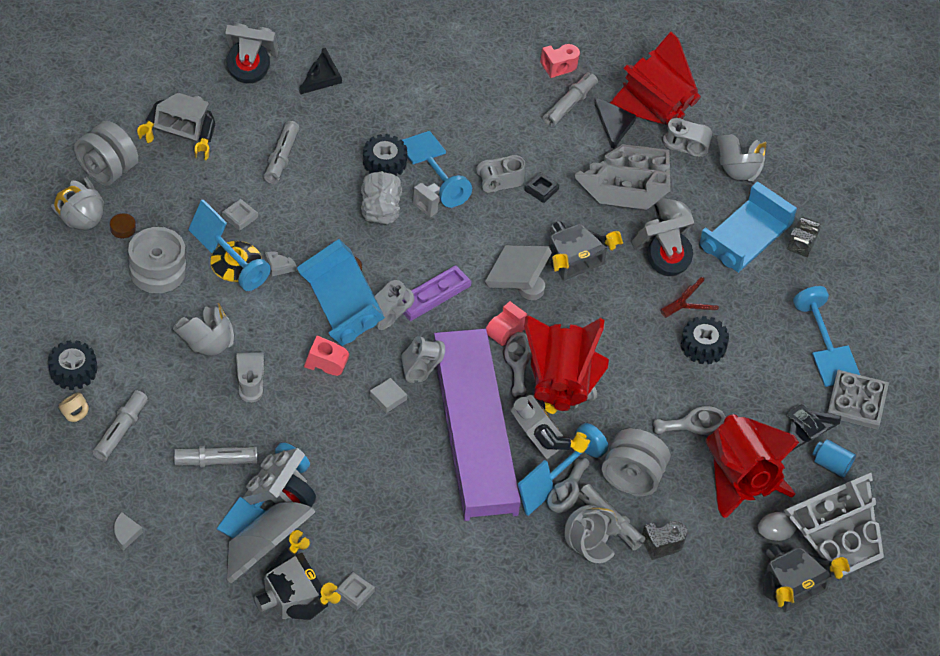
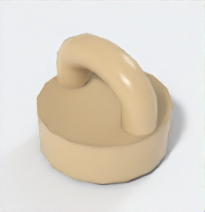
(71, 404)

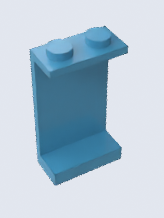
(749, 228)
(342, 292)

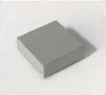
(240, 214)
(388, 395)
(355, 591)

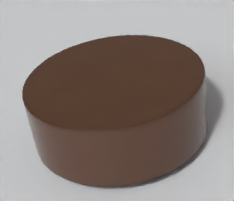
(122, 225)

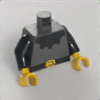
(578, 249)
(798, 576)

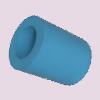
(833, 457)

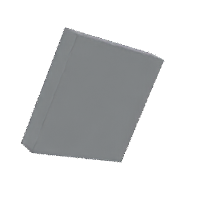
(518, 267)
(858, 399)

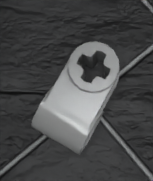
(690, 137)
(503, 173)
(392, 303)
(421, 358)
(250, 375)

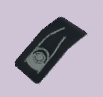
(808, 421)

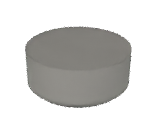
(534, 293)

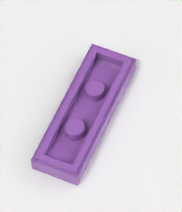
(437, 291)

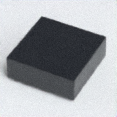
(542, 187)

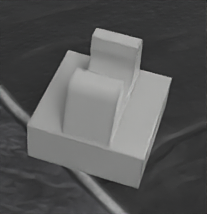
(426, 198)

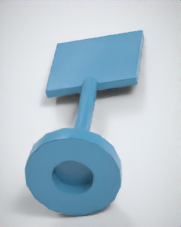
(424, 147)
(208, 228)
(833, 358)
(538, 483)
(243, 513)

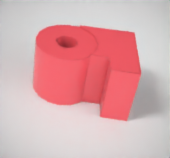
(560, 60)
(506, 323)
(327, 356)

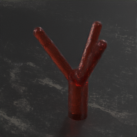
(681, 302)

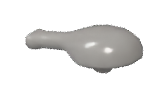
(670, 207)
(518, 355)
(700, 421)
(566, 493)
(777, 526)

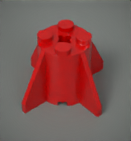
(660, 85)
(565, 361)
(748, 461)

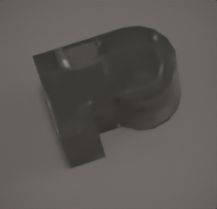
(805, 232)
(664, 540)

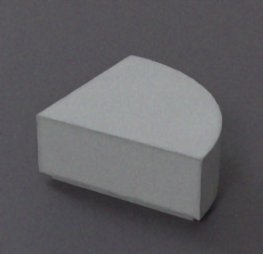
(279, 263)
(126, 531)

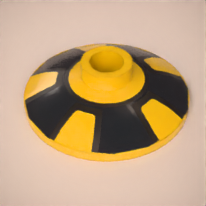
(226, 266)

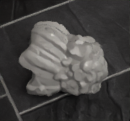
(381, 197)

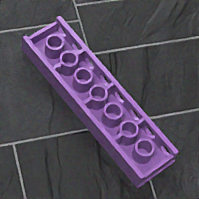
(476, 425)

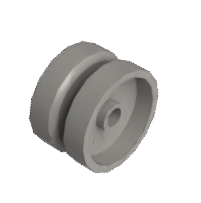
(106, 153)
(157, 260)
(636, 462)

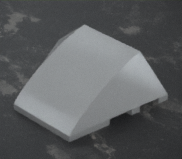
(629, 177)
(841, 523)
(264, 535)

